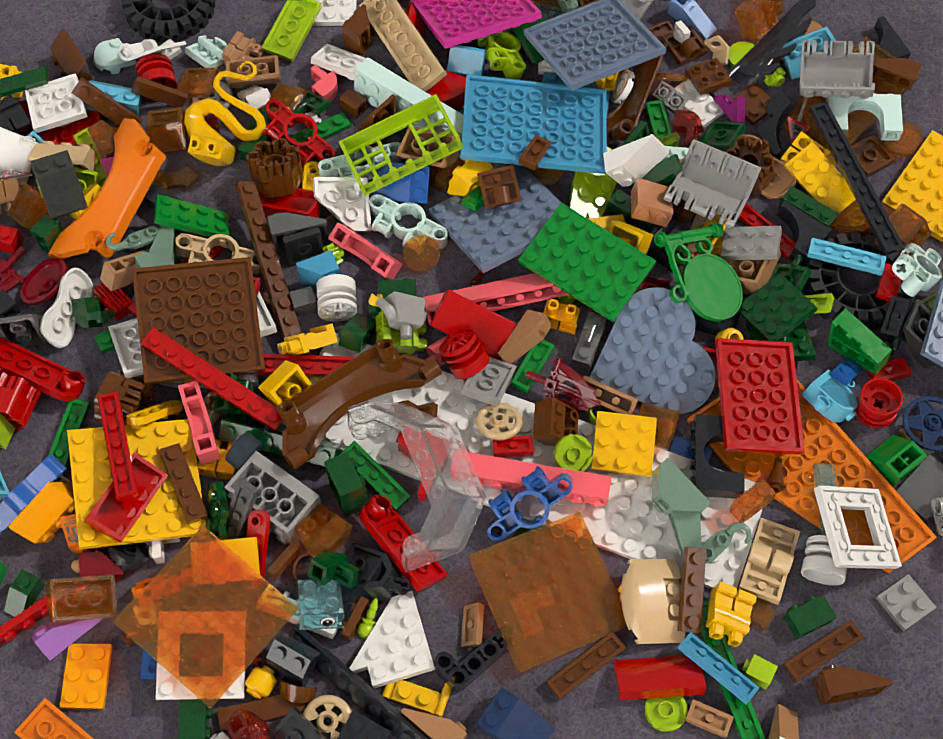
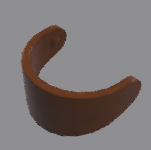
(294, 566)
(296, 693)

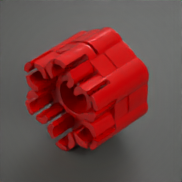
(18, 402)

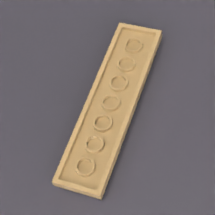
(404, 43)

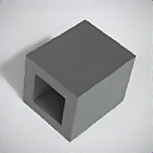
(304, 300)

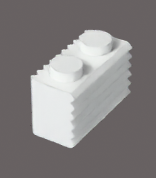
(255, 96)

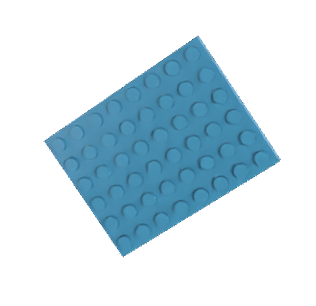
(508, 113)

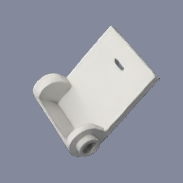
(138, 50)
(15, 153)

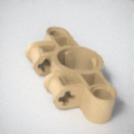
(199, 248)

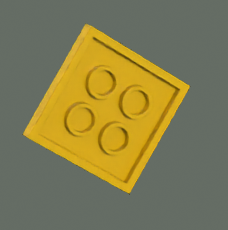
(624, 444)

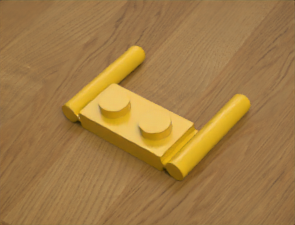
(418, 696)

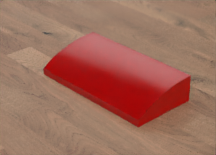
(300, 203)
(460, 313)
(118, 518)
(658, 677)

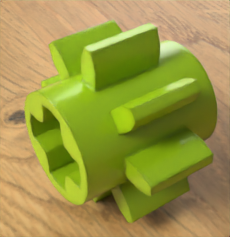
(776, 78)
(336, 250)

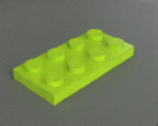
(292, 28)

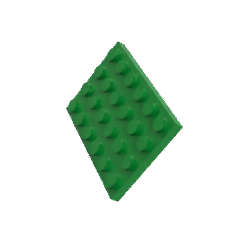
(587, 262)

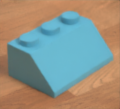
(793, 61)
(119, 93)

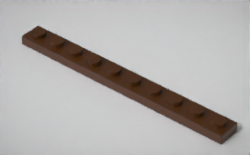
(268, 259)

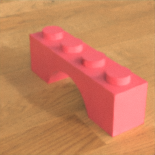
(365, 250)
(199, 422)

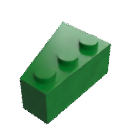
(858, 343)

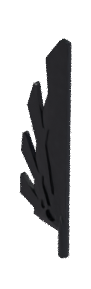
(772, 45)

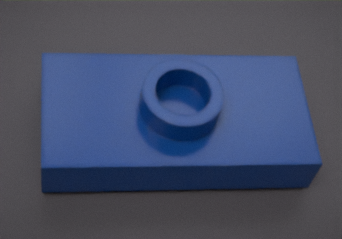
(681, 447)

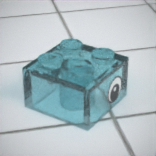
(319, 605)

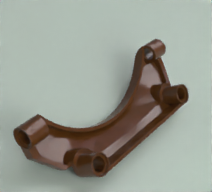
(629, 110)
(323, 403)

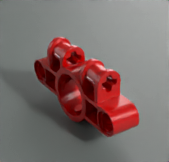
(283, 120)

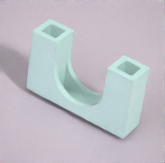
(884, 106)

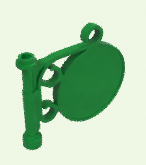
(706, 279)

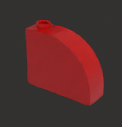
(450, 90)

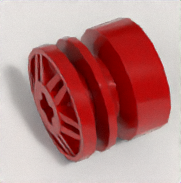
(156, 69)
(464, 354)
(887, 401)

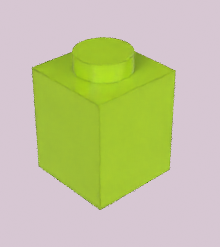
(759, 671)

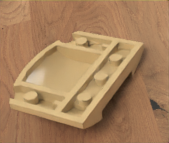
(652, 600)

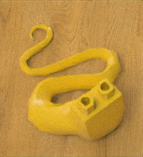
(207, 143)

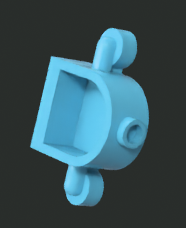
(832, 398)

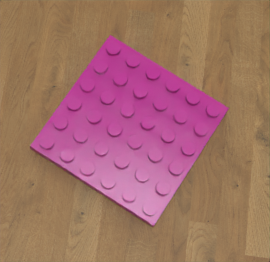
(466, 20)

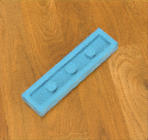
(846, 256)

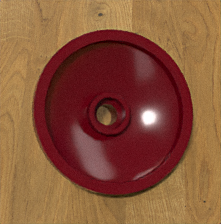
(43, 281)

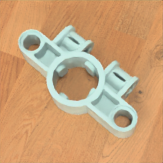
(339, 166)
(389, 212)
(919, 270)

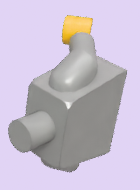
(402, 311)

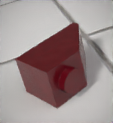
(97, 564)

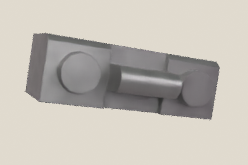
(588, 343)

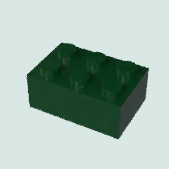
(346, 483)

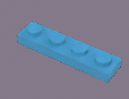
(718, 668)

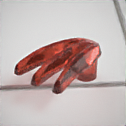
(477, 279)

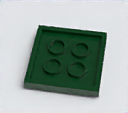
(776, 308)
(799, 336)

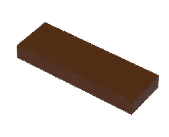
(159, 92)

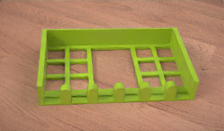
(392, 125)

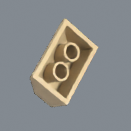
(81, 156)

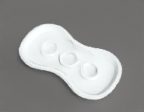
(58, 321)

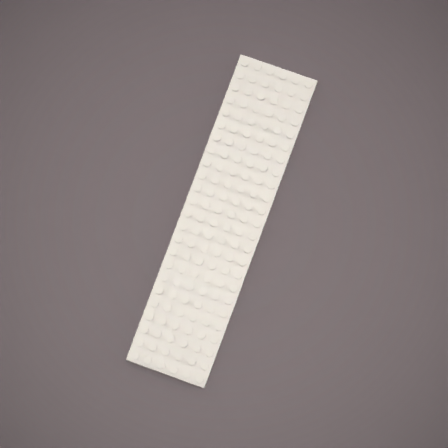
(624, 526)

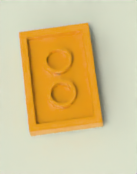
(86, 676)

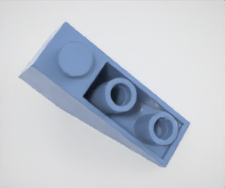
(692, 15)

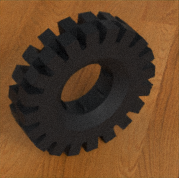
(170, 21)
(826, 279)

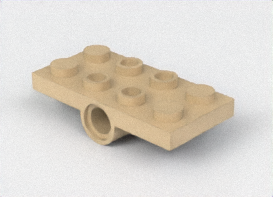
(769, 560)

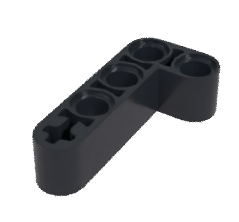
(462, 668)

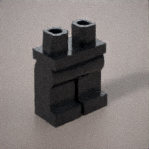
(13, 113)

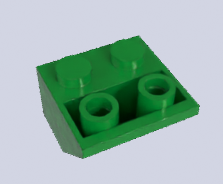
(896, 458)

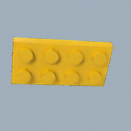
(820, 178)

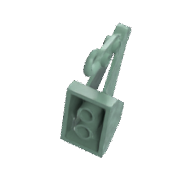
(161, 251)
(683, 503)

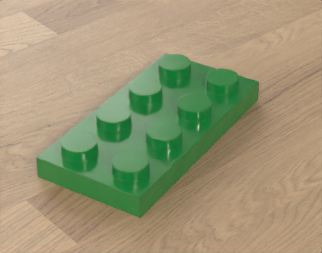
(190, 217)

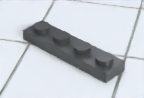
(240, 508)

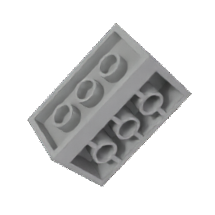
(278, 494)

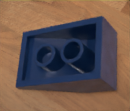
(512, 719)

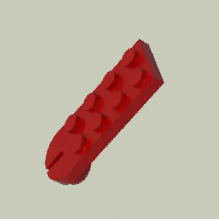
(40, 372)
(390, 532)

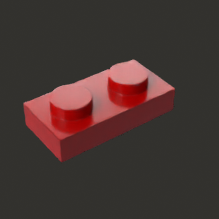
(888, 284)
(893, 370)
(514, 447)

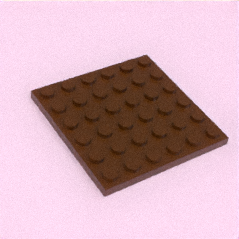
(205, 310)

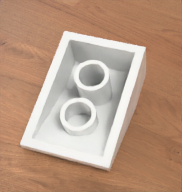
(634, 159)

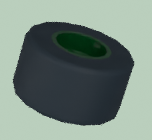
(243, 450)

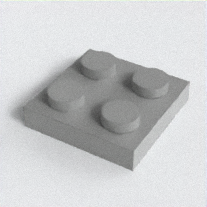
(905, 602)

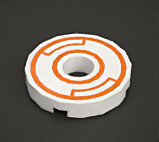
(623, 87)

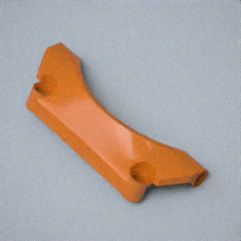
(119, 198)

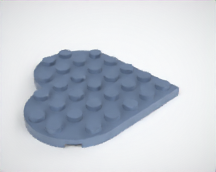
(654, 354)

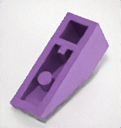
(59, 635)

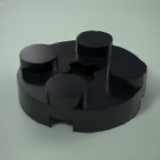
(122, 555)

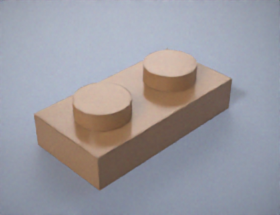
(472, 625)
(709, 718)

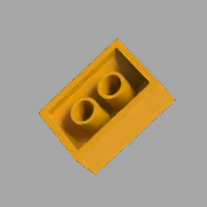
(42, 515)

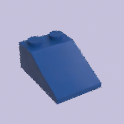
(407, 189)

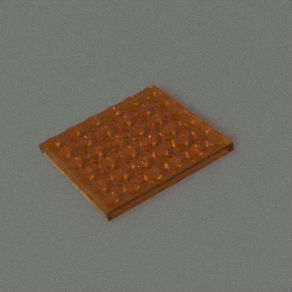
(549, 591)
(206, 616)

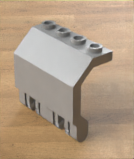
(836, 72)
(713, 183)

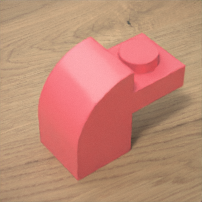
(325, 84)

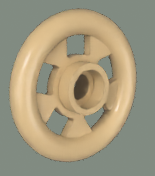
(498, 421)
(329, 702)

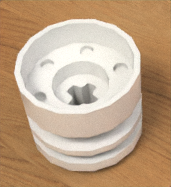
(336, 297)
(819, 563)

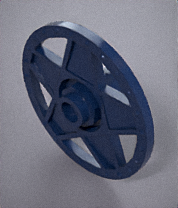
(928, 422)

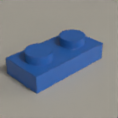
(846, 371)

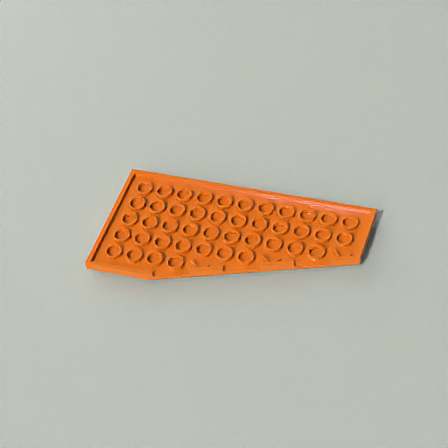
(828, 445)

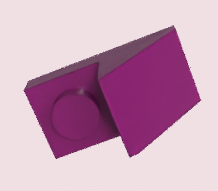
(734, 110)

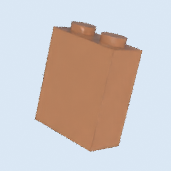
(648, 203)

